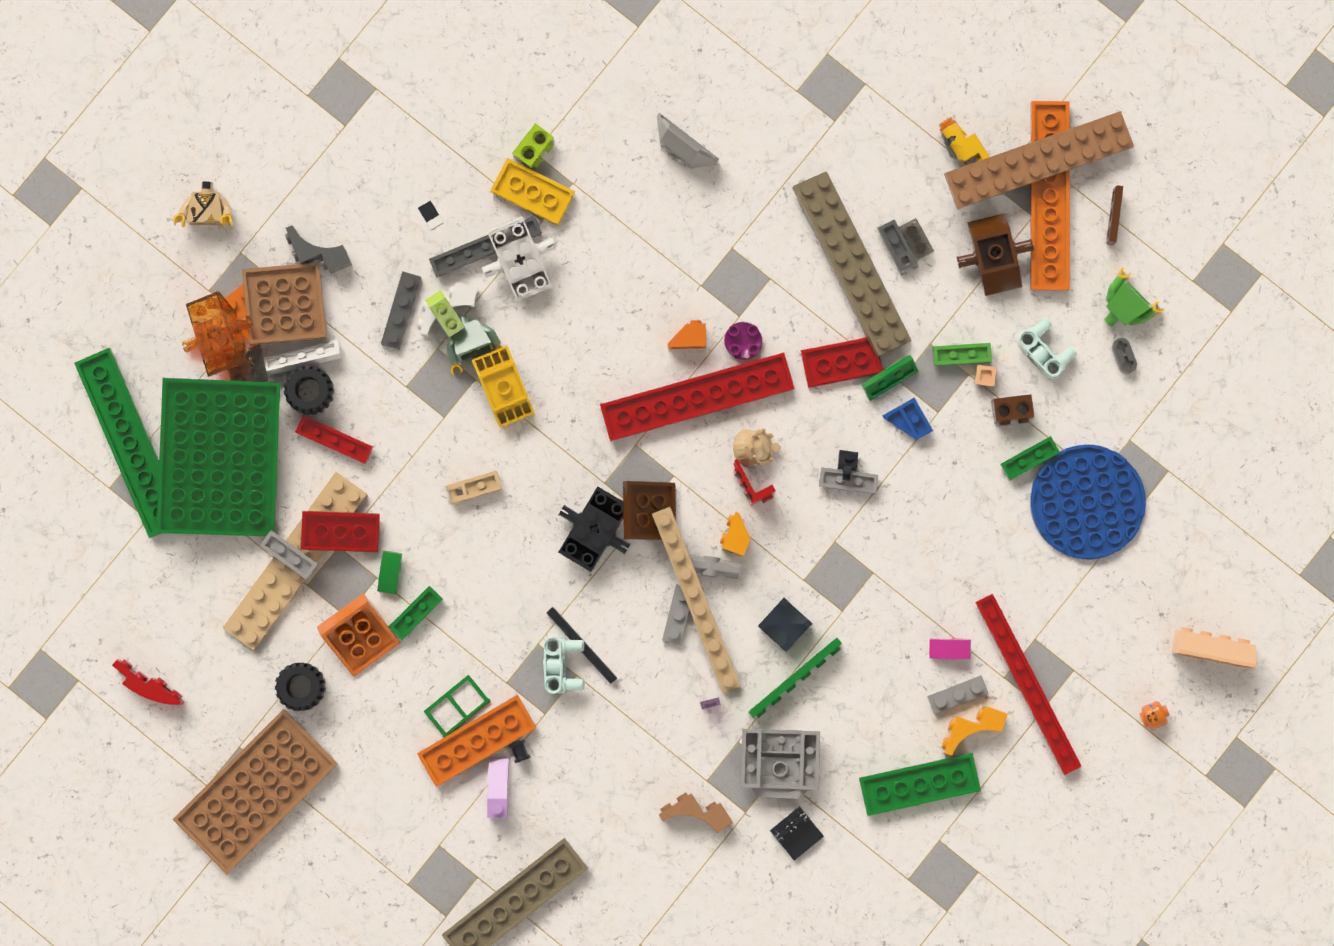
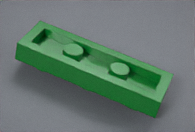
(889, 377)
(1029, 458)
(415, 612)

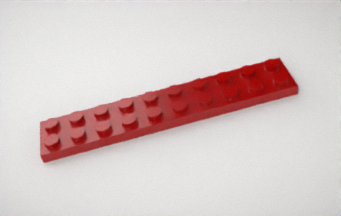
(697, 396)

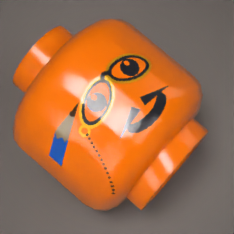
(1154, 715)

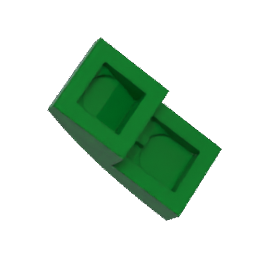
(389, 572)

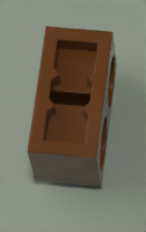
(1011, 405)

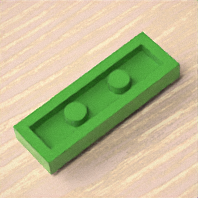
(962, 354)

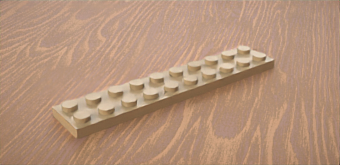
(279, 582)

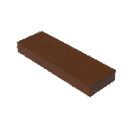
(1114, 215)

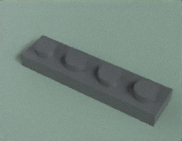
(400, 310)

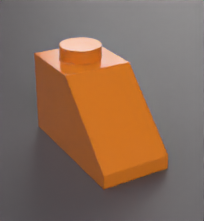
(690, 336)

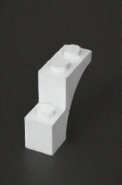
(462, 297)

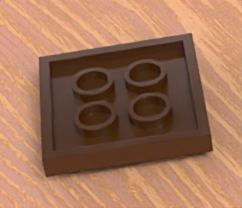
(639, 503)

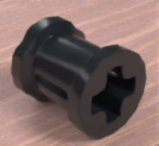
(519, 751)

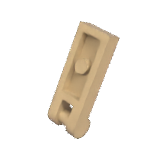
(474, 487)

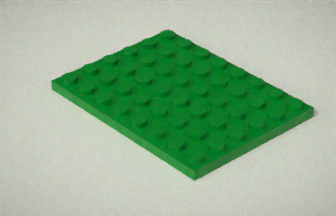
(218, 457)

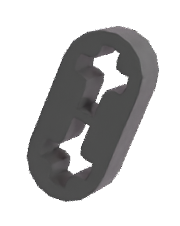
(1128, 353)

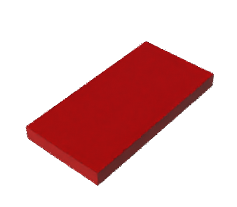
(840, 362)
(340, 531)

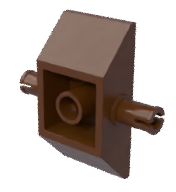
(996, 273)

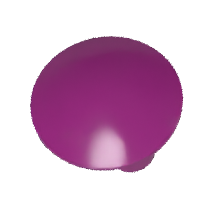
(743, 340)

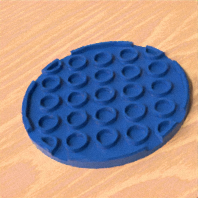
(1087, 502)

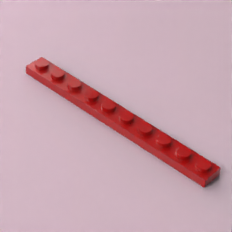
(1028, 684)

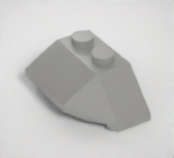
(682, 146)

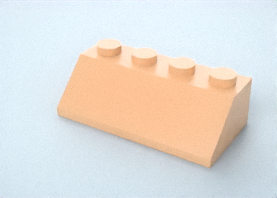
(1214, 649)

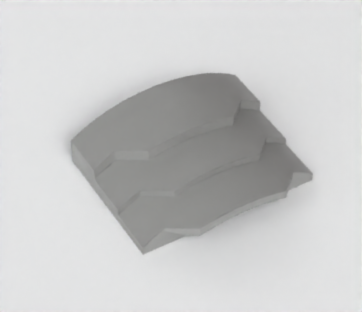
(780, 762)

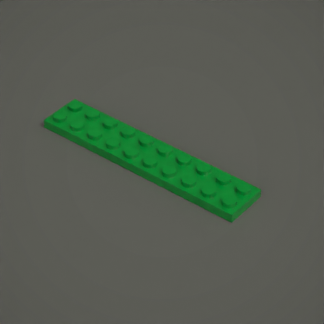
(123, 432)

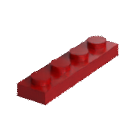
(334, 439)

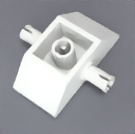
(524, 276)

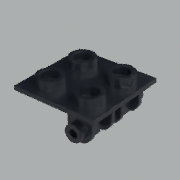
(796, 833)

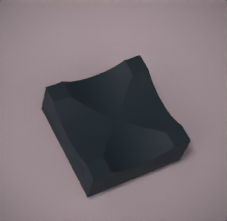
(785, 624)

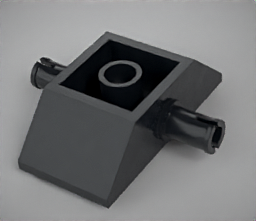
(587, 548)

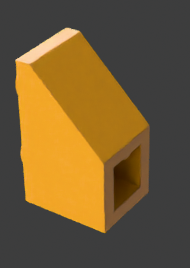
(737, 537)

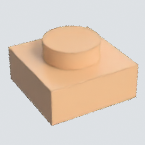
(985, 376)

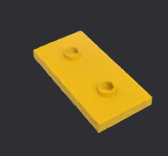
(532, 191)

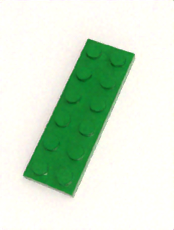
(919, 784)

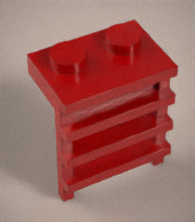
(763, 495)

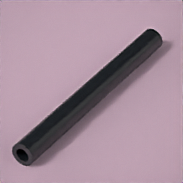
(588, 652)

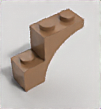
(687, 805)

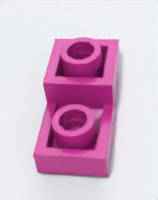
(950, 648)

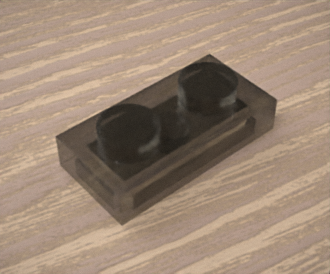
(916, 239)

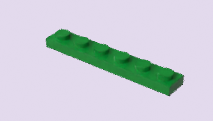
(789, 684)

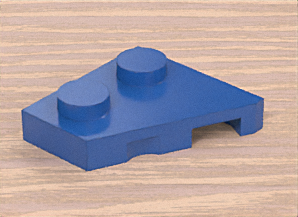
(909, 419)

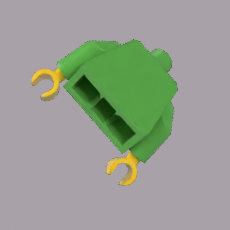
(1127, 303)

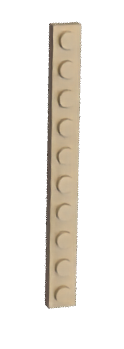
(696, 599)

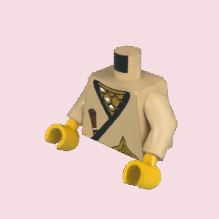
(205, 208)

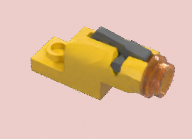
(959, 145)

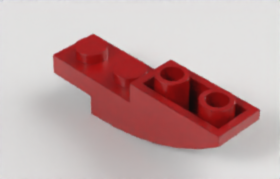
(153, 689)

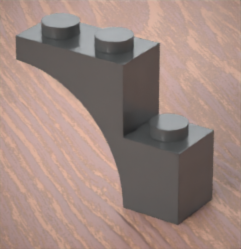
(333, 258)

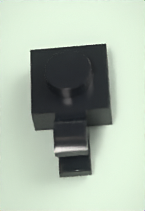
(847, 462)

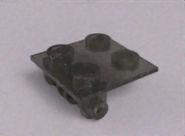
(251, 368)

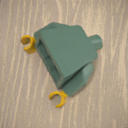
(471, 342)

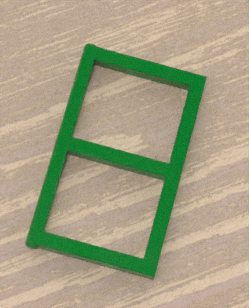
(465, 717)

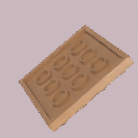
(284, 303)

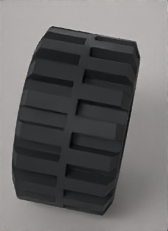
(297, 378)
(283, 686)

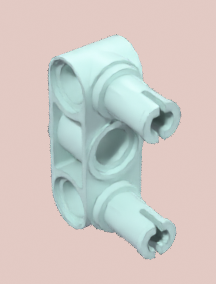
(1040, 354)
(555, 665)

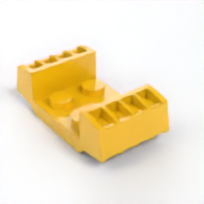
(503, 386)

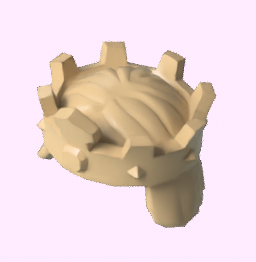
(754, 447)

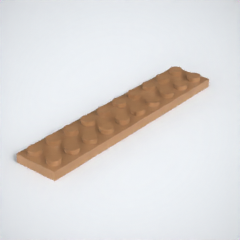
(1038, 160)

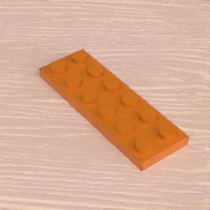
(476, 740)

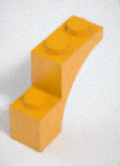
(960, 728)

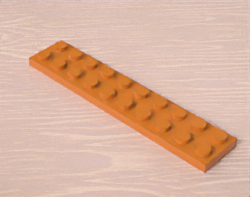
(1050, 206)

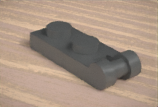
(897, 246)

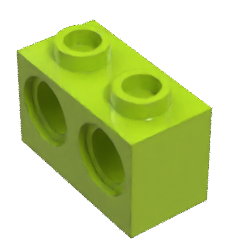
(528, 144)
(444, 313)

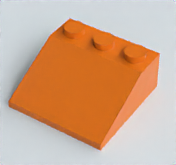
(358, 635)

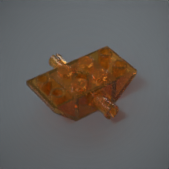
(216, 333)

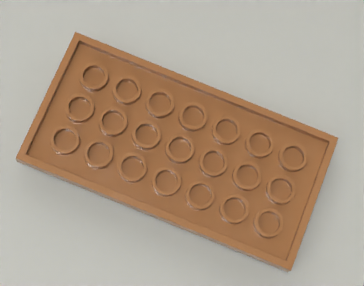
(255, 791)

